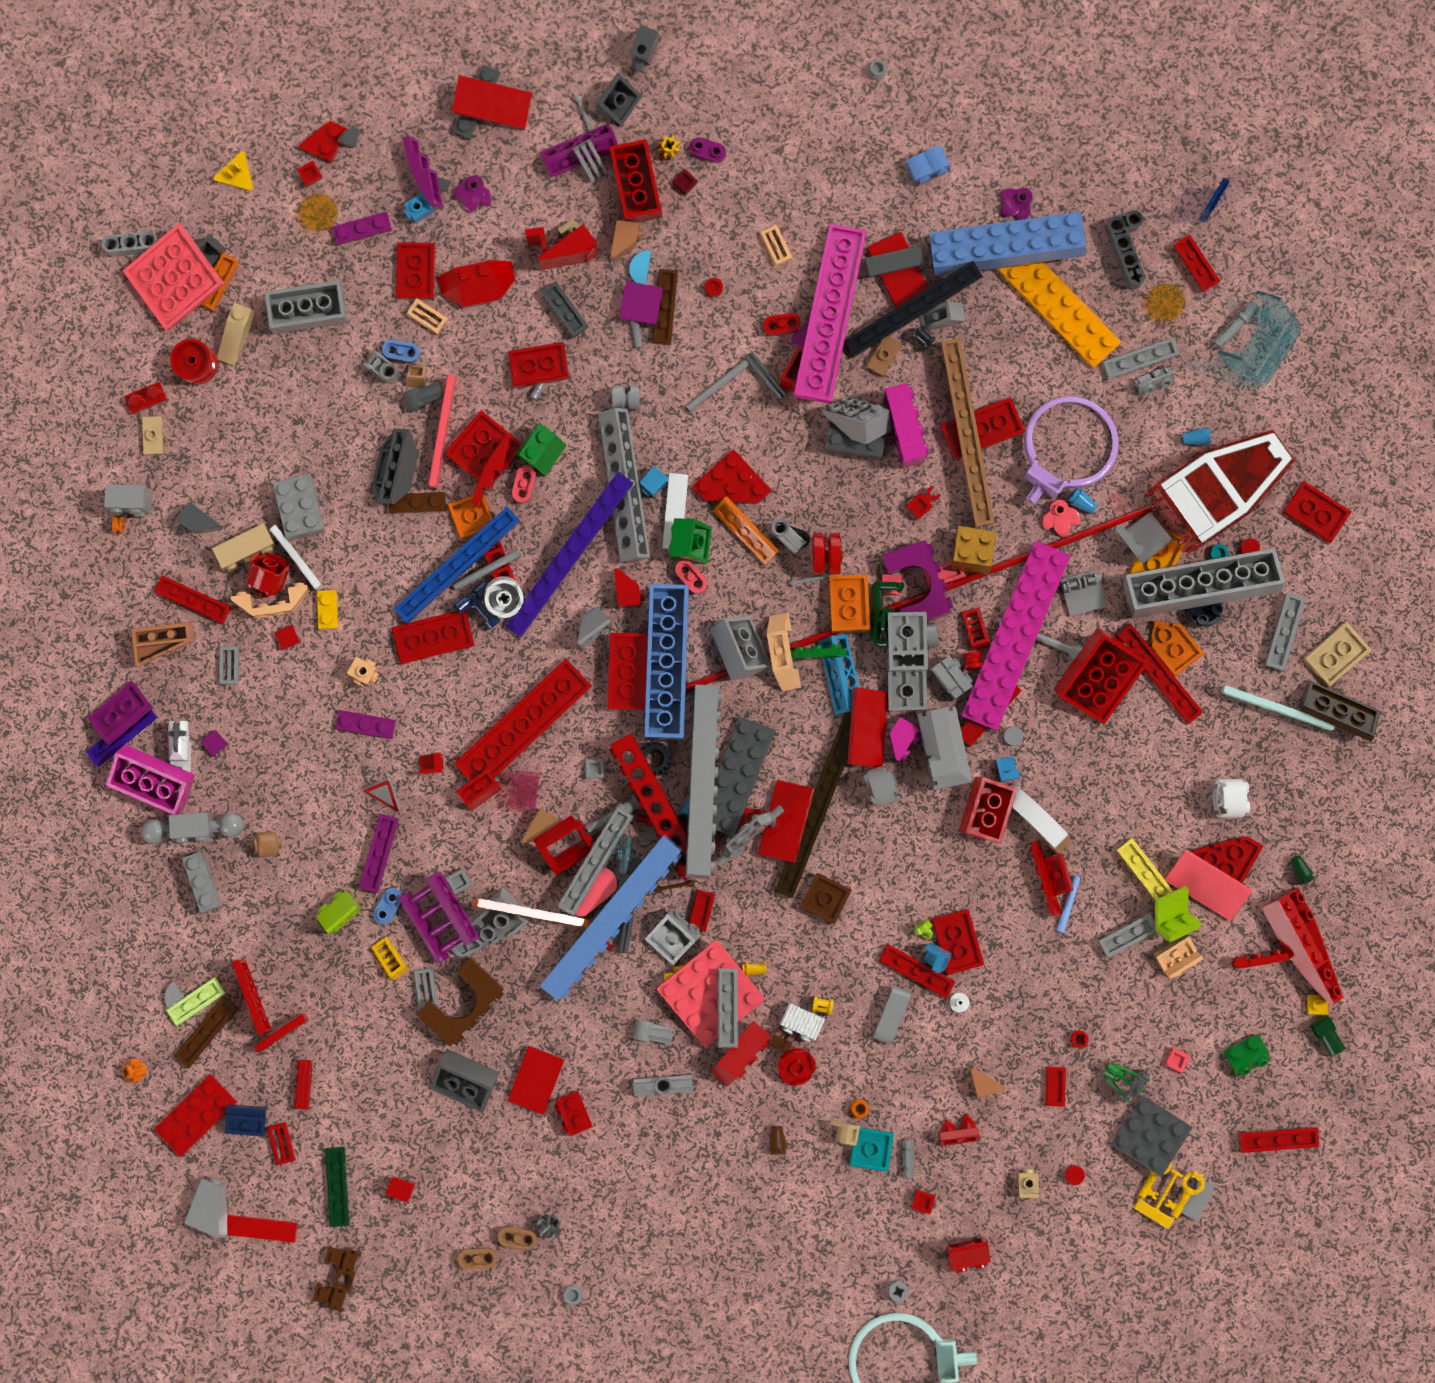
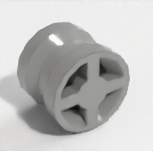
(897, 1287)

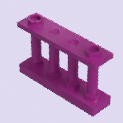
(453, 909)

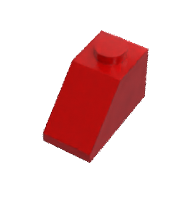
(627, 591)

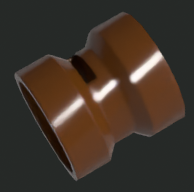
(782, 1040)

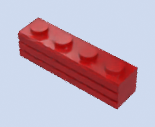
(303, 1086)

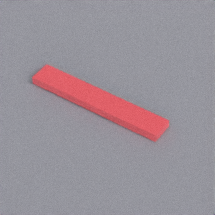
(442, 431)

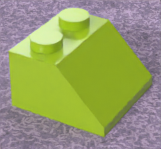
(338, 912)

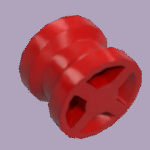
(972, 661)

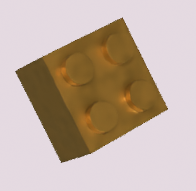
(973, 550)

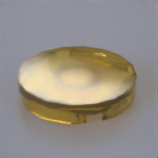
(318, 212)
(1165, 302)

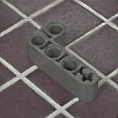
(1129, 252)

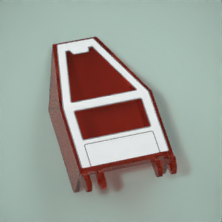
(1224, 485)

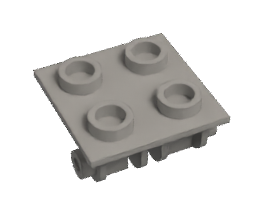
(1083, 592)

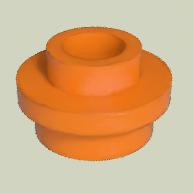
(854, 1104)

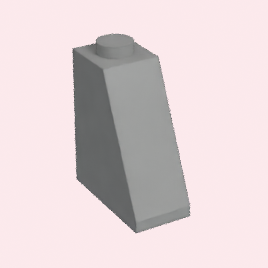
(209, 1208)

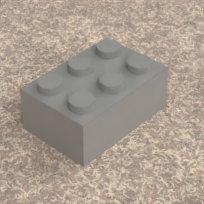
(299, 507)

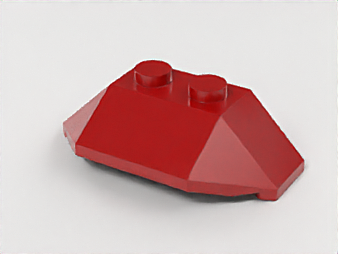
(477, 282)

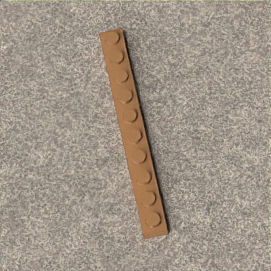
(967, 432)

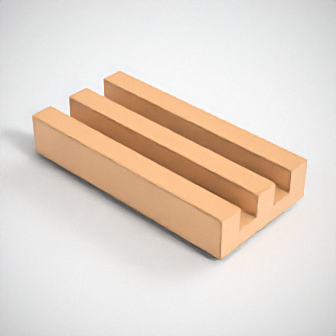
(782, 259)
(440, 324)

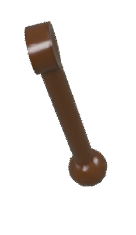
(690, 883)

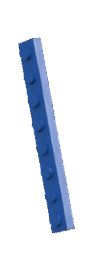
(457, 564)

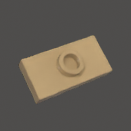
(153, 435)

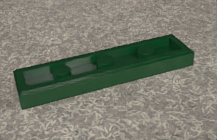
(337, 1187)

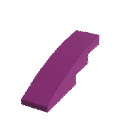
(425, 177)

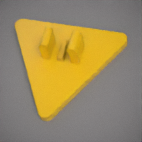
(236, 173)

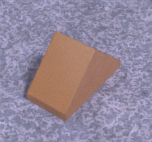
(984, 1085)

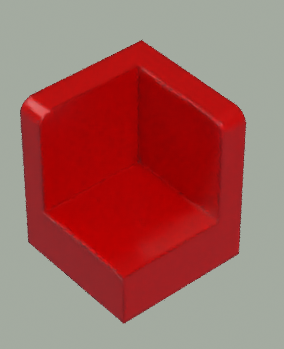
(431, 764)
(400, 1189)

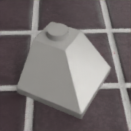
(593, 626)

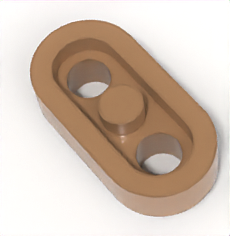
(517, 1238)
(478, 1260)

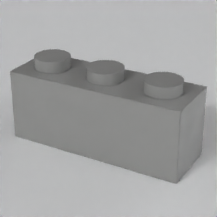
(202, 882)

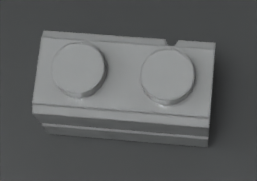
(951, 677)

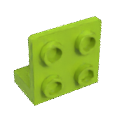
(1173, 915)

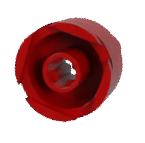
(267, 573)

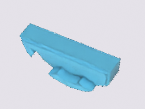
(639, 267)

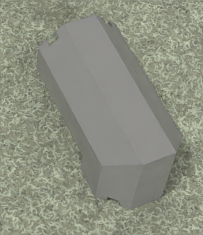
(944, 747)

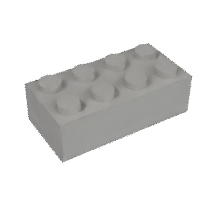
(306, 307)

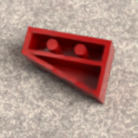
(736, 1059)

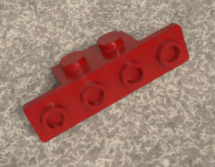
(1053, 875)

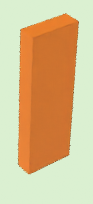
(225, 269)

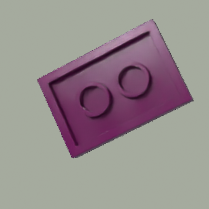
(120, 712)

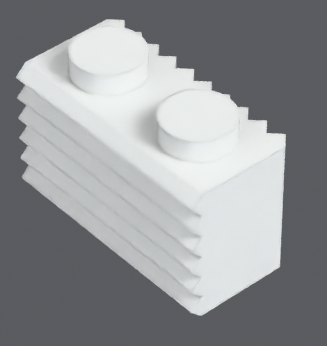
(802, 1022)

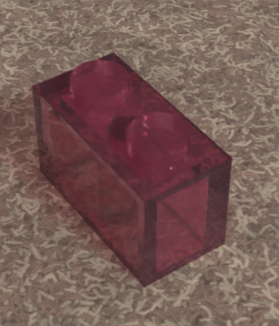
(525, 790)

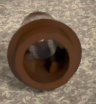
(777, 1141)

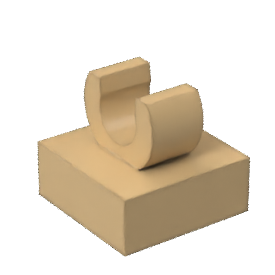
(569, 227)

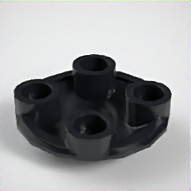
(1204, 615)

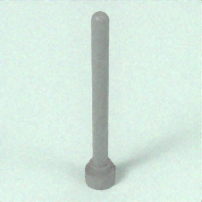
(1072, 650)

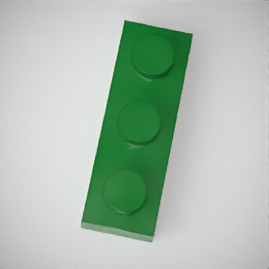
(818, 652)

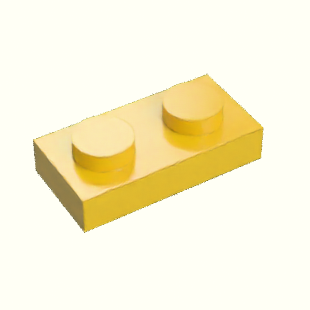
(327, 609)

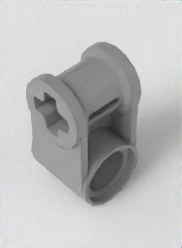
(380, 365)

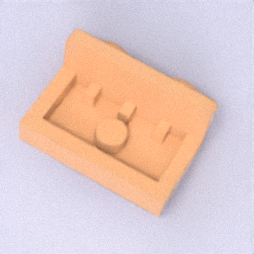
(1178, 956)

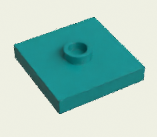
(872, 1149)

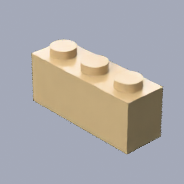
(243, 547)

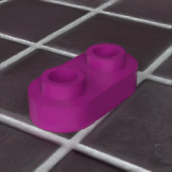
(707, 149)

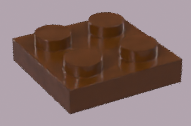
(825, 898)

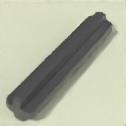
(765, 375)

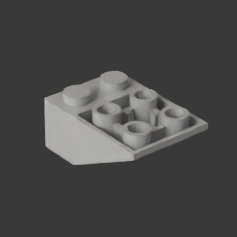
(859, 419)

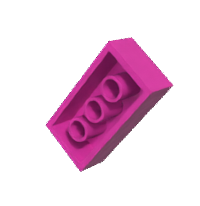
(905, 425)
(150, 780)

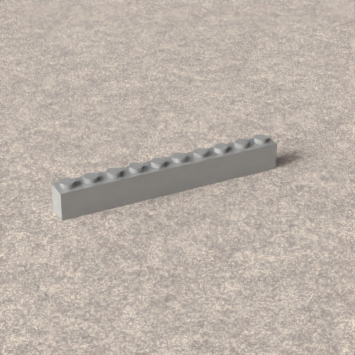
(701, 783)

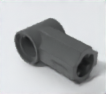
(419, 398)

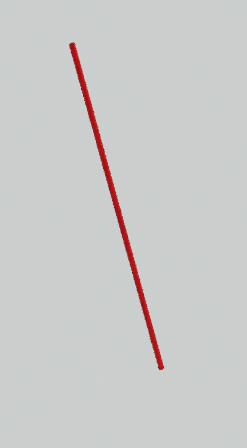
(953, 584)

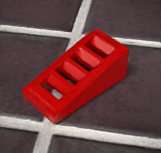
(977, 644)

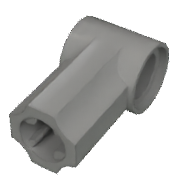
(788, 537)
(650, 1032)

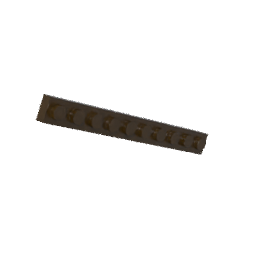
(819, 805)

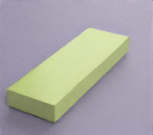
(195, 1001)

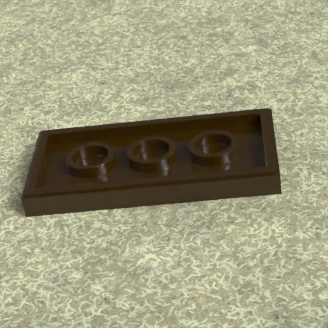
(1340, 711)

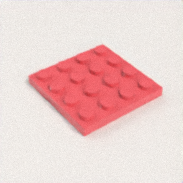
(173, 277)
(694, 991)

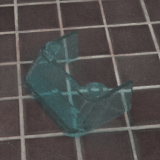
(1269, 344)

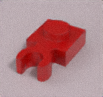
(921, 504)

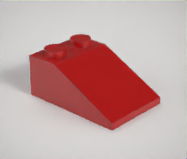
(571, 250)

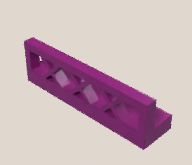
(566, 159)

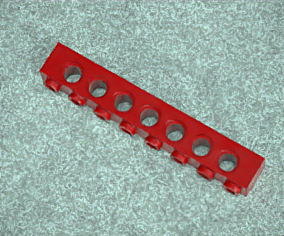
(617, 750)

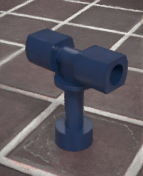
(473, 601)

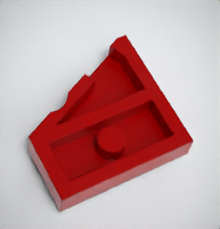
(324, 141)

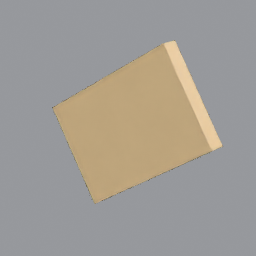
(1337, 654)

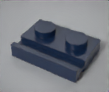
(245, 1120)

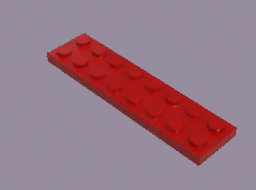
(525, 722)

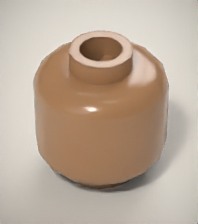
(267, 844)

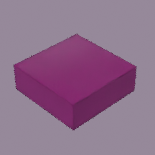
(214, 743)

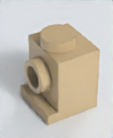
(1027, 1192)

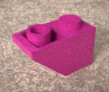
(901, 737)

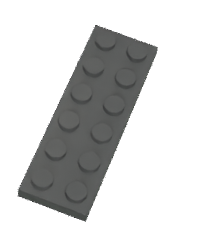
(739, 773)

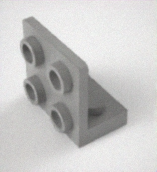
(1145, 537)

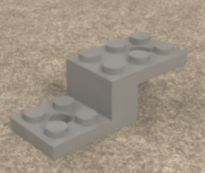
(907, 661)

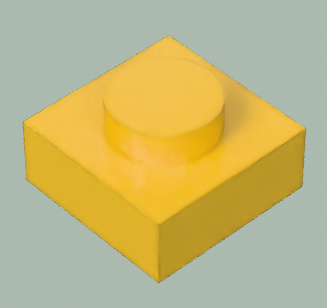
(1316, 1005)

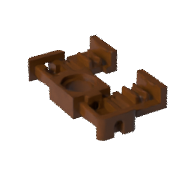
(347, 1262)

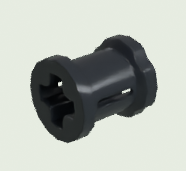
(921, 332)

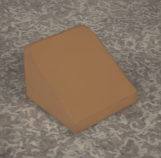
(416, 376)
(1061, 846)

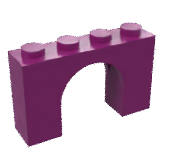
(920, 556)

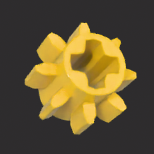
(669, 141)

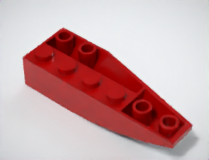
(1303, 942)

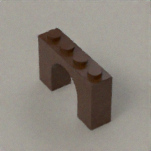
(451, 1028)

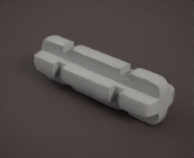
(908, 1159)

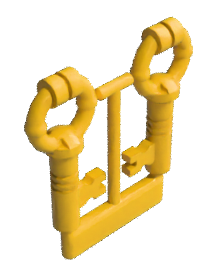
(1154, 1213)

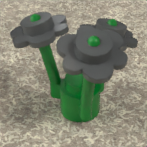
(1116, 1073)

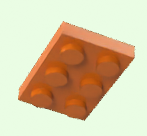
(849, 603)

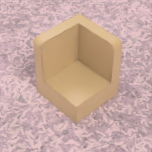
(846, 1132)

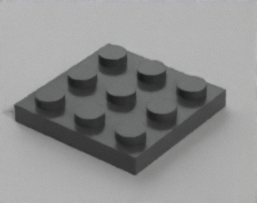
(1152, 1136)

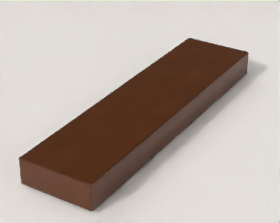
(663, 329)
(206, 1032)

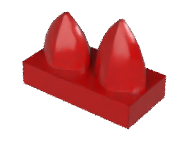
(145, 398)
(968, 1132)

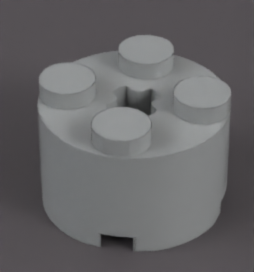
(882, 785)

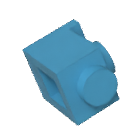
(421, 213)

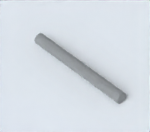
(717, 385)
(487, 569)

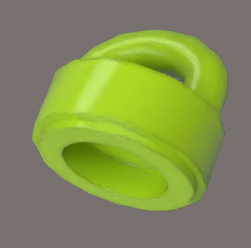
(924, 927)

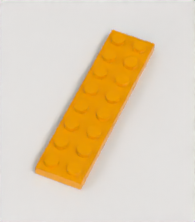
(1062, 310)

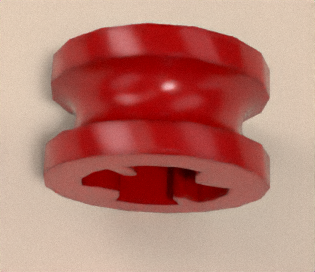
(1073, 1039)

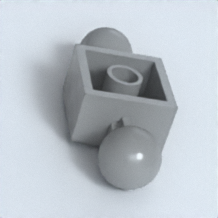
(192, 826)

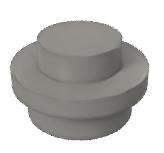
(877, 69)

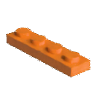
(745, 530)

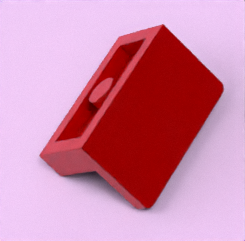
(536, 237)
(479, 790)

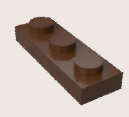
(419, 503)

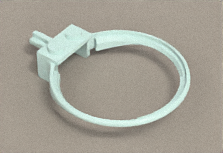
(947, 1357)

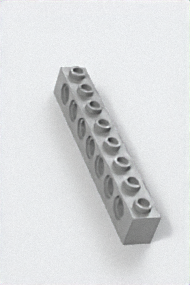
(621, 458)

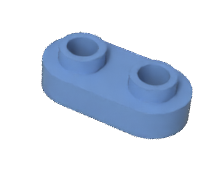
(402, 349)
(387, 906)

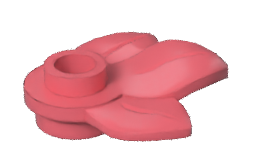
(1061, 521)

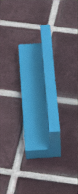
(838, 674)

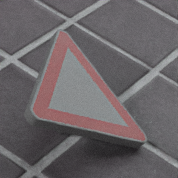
(384, 792)

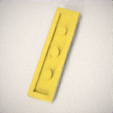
(1144, 869)

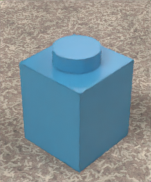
(653, 482)

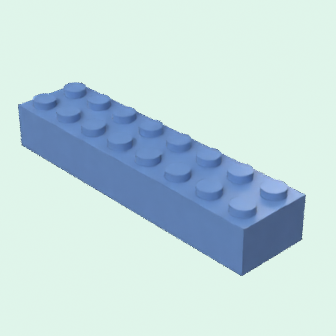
(1009, 243)
(666, 662)

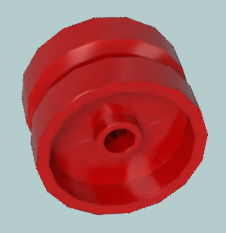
(194, 361)
(827, 553)

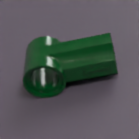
(1325, 1031)

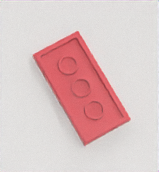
(1208, 885)

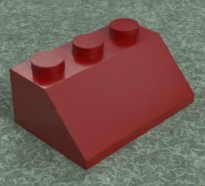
(987, 809)

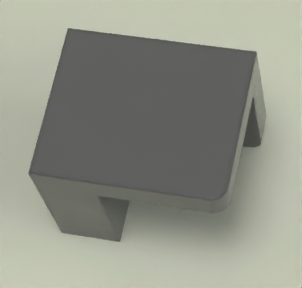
(211, 248)

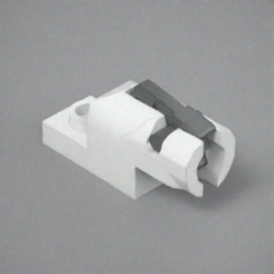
(179, 746)

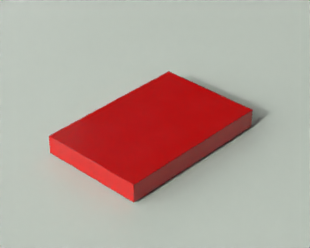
(415, 271)
(538, 364)
(1316, 512)
(957, 935)
(536, 1080)

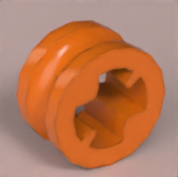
(118, 524)

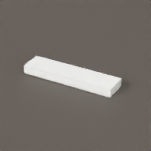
(675, 504)
(296, 558)

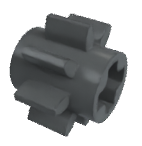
(548, 1226)

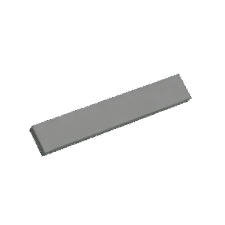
(595, 861)

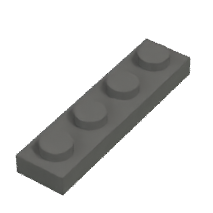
(465, 125)

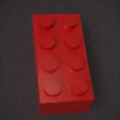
(636, 181)

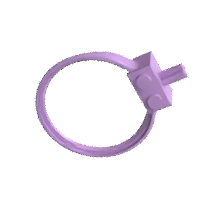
(1044, 480)

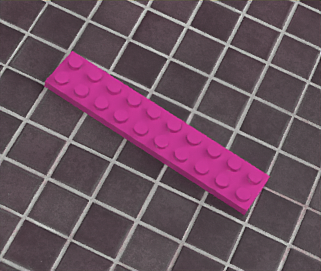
(830, 314)
(1016, 636)

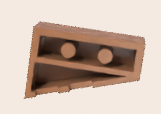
(159, 640)

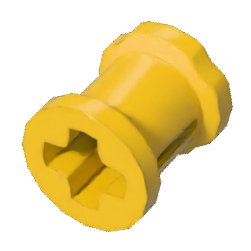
(822, 1005)

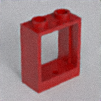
(570, 855)

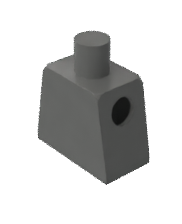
(647, 40)

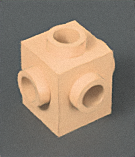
(357, 669)

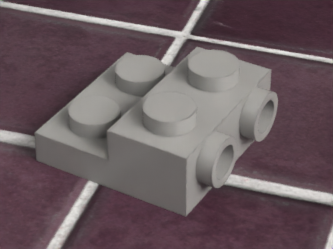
(673, 936)

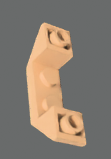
(296, 596)
(780, 652)

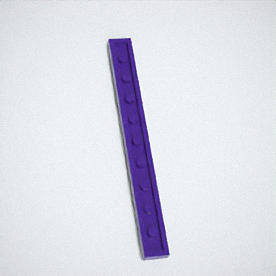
(570, 554)

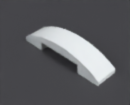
(1038, 818)

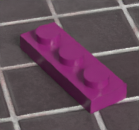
(362, 228)
(365, 724)

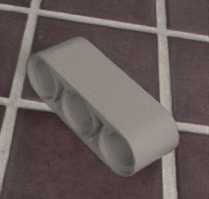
(123, 239)
(892, 1015)

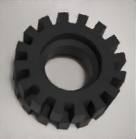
(665, 753)

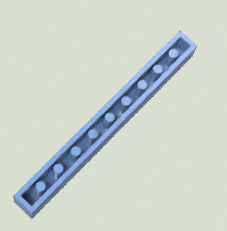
(611, 917)

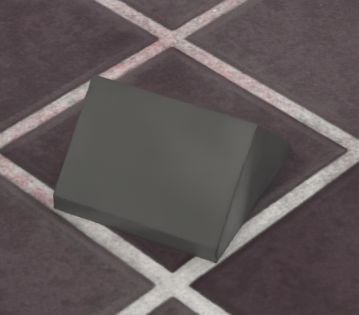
(618, 100)

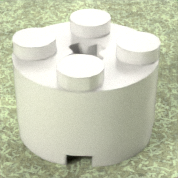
(495, 604)
(1231, 798)

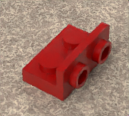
(573, 1113)

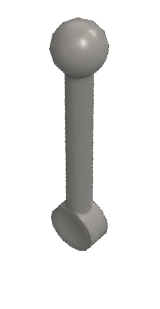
(578, 98)
(792, 582)

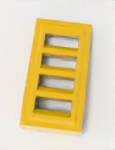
(400, 970)

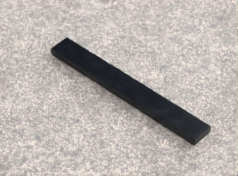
(913, 309)

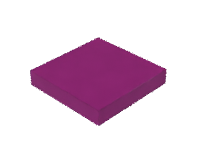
(641, 303)

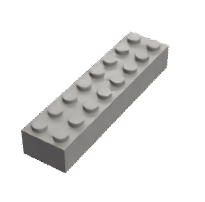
(1203, 583)

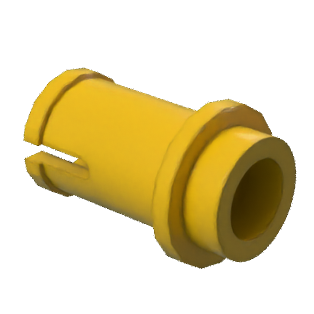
(754, 968)

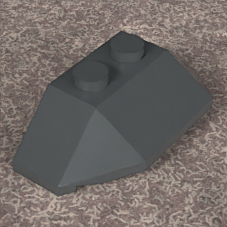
(395, 467)

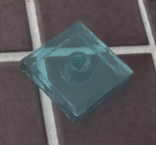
(624, 854)

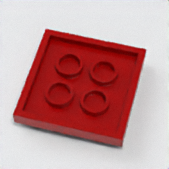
(478, 443)

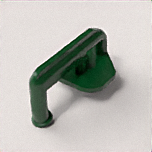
(878, 615)

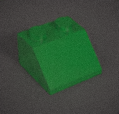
(540, 449)
(690, 540)

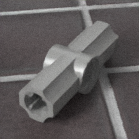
(649, 1086)

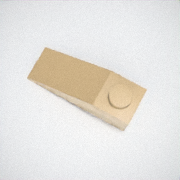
(235, 333)

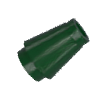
(1301, 870)

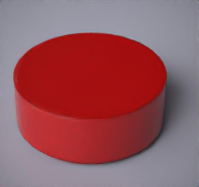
(713, 287)
(1249, 545)
(1074, 1175)

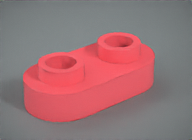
(523, 484)
(691, 577)

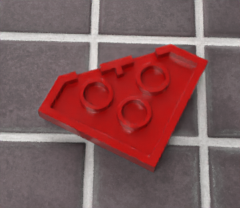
(732, 479)
(1232, 856)

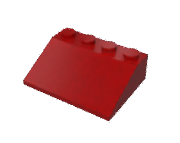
(1100, 675)

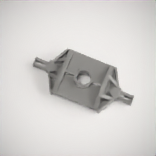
(742, 838)

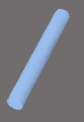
(1068, 905)

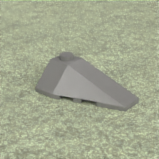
(492, 925)

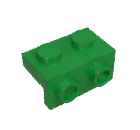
(1247, 1055)

